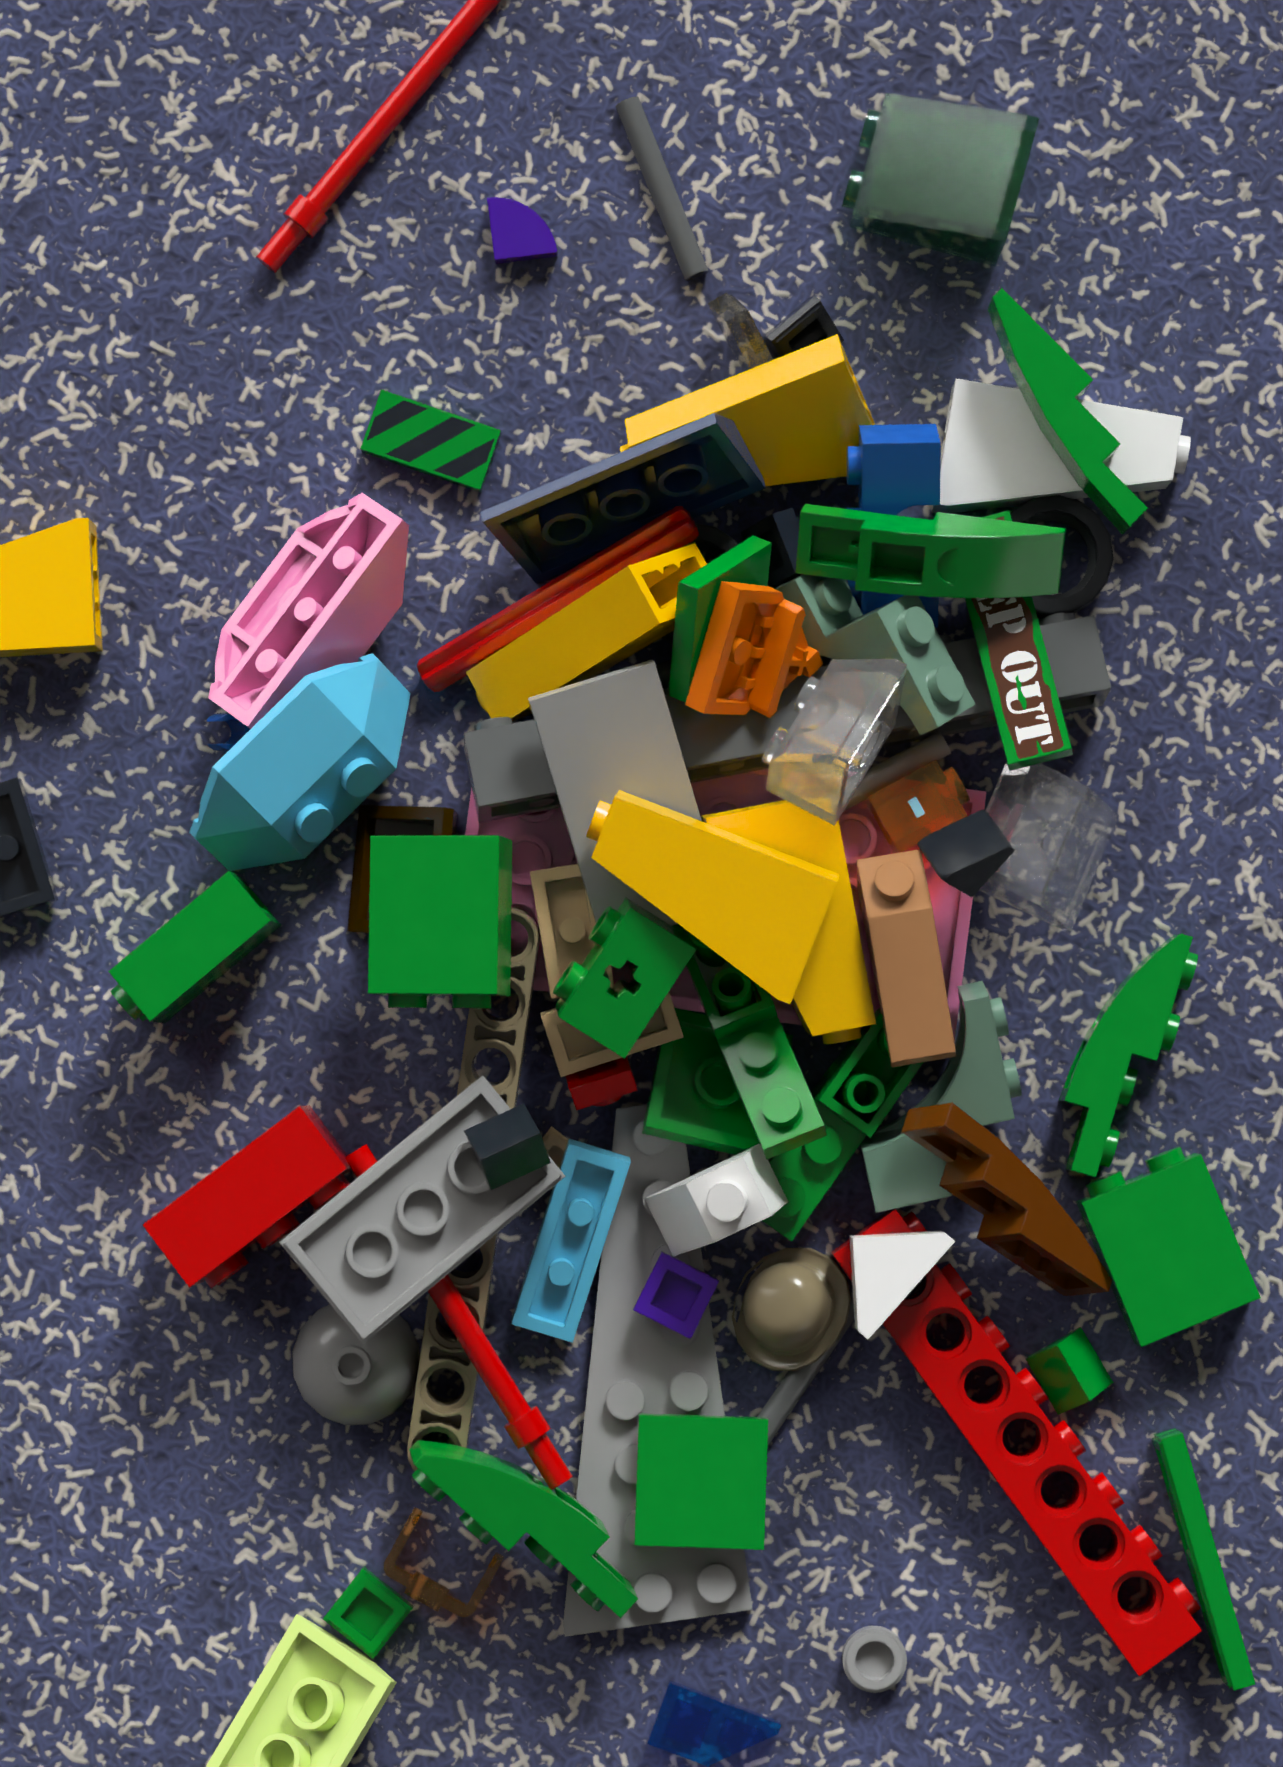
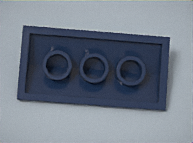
(598, 505)

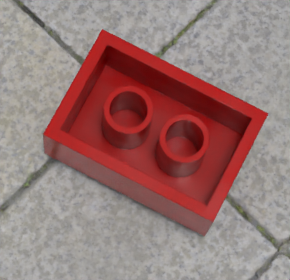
(250, 1199)

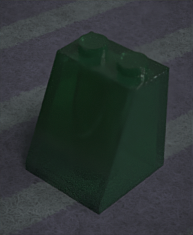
(941, 175)

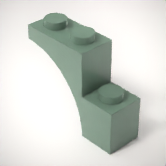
(897, 630)
(974, 1080)

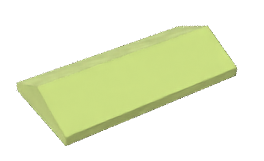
(306, 1704)

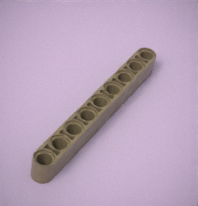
(438, 1347)

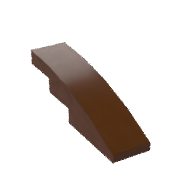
(1018, 1209)

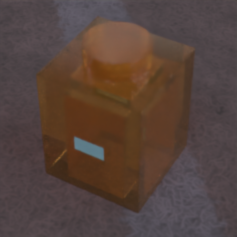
(918, 805)

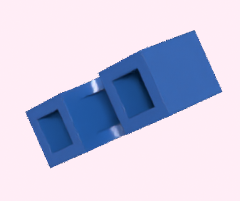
(894, 472)

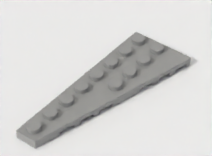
(650, 1371)

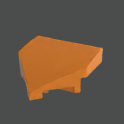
(750, 652)

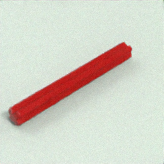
(464, 652)

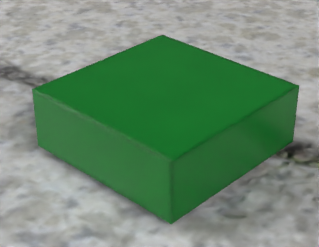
(368, 1612)

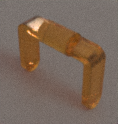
(427, 1590)

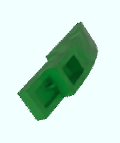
(930, 557)
(1130, 1024)
(755, 1053)
(852, 1104)
(509, 1501)

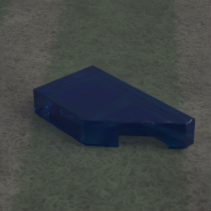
(706, 1726)

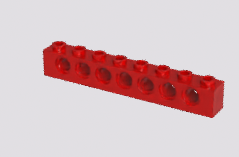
(1140, 1634)

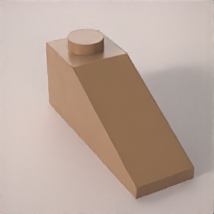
(905, 957)

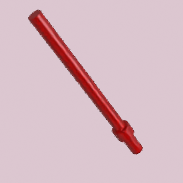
(307, 213)
(525, 1424)

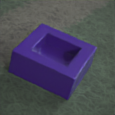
(676, 1295)

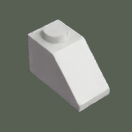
(717, 1201)

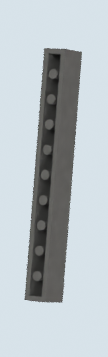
(514, 779)

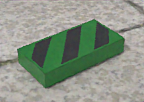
(431, 441)

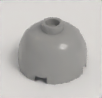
(354, 1379)

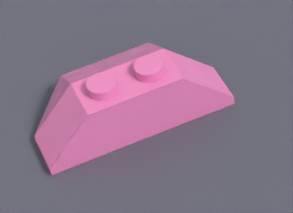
(312, 607)

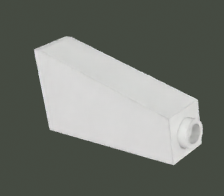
(1002, 459)

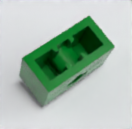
(622, 1012)

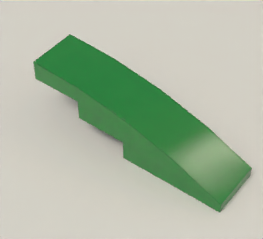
(1051, 389)

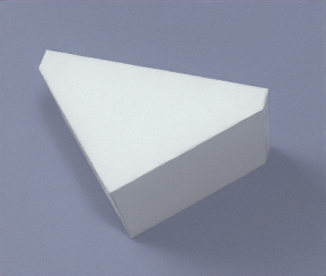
(888, 1270)

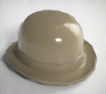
(792, 1309)

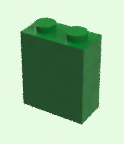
(440, 919)
(192, 950)
(1166, 1246)

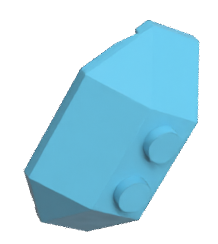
(304, 766)

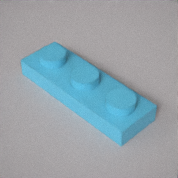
(570, 1240)

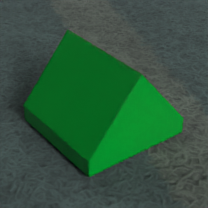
(1069, 1371)

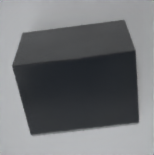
(801, 328)
(507, 1146)

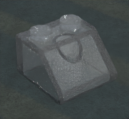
(835, 734)
(1057, 842)

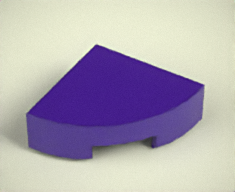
(518, 232)

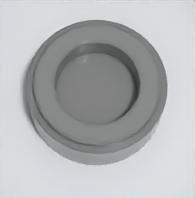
(874, 1659)

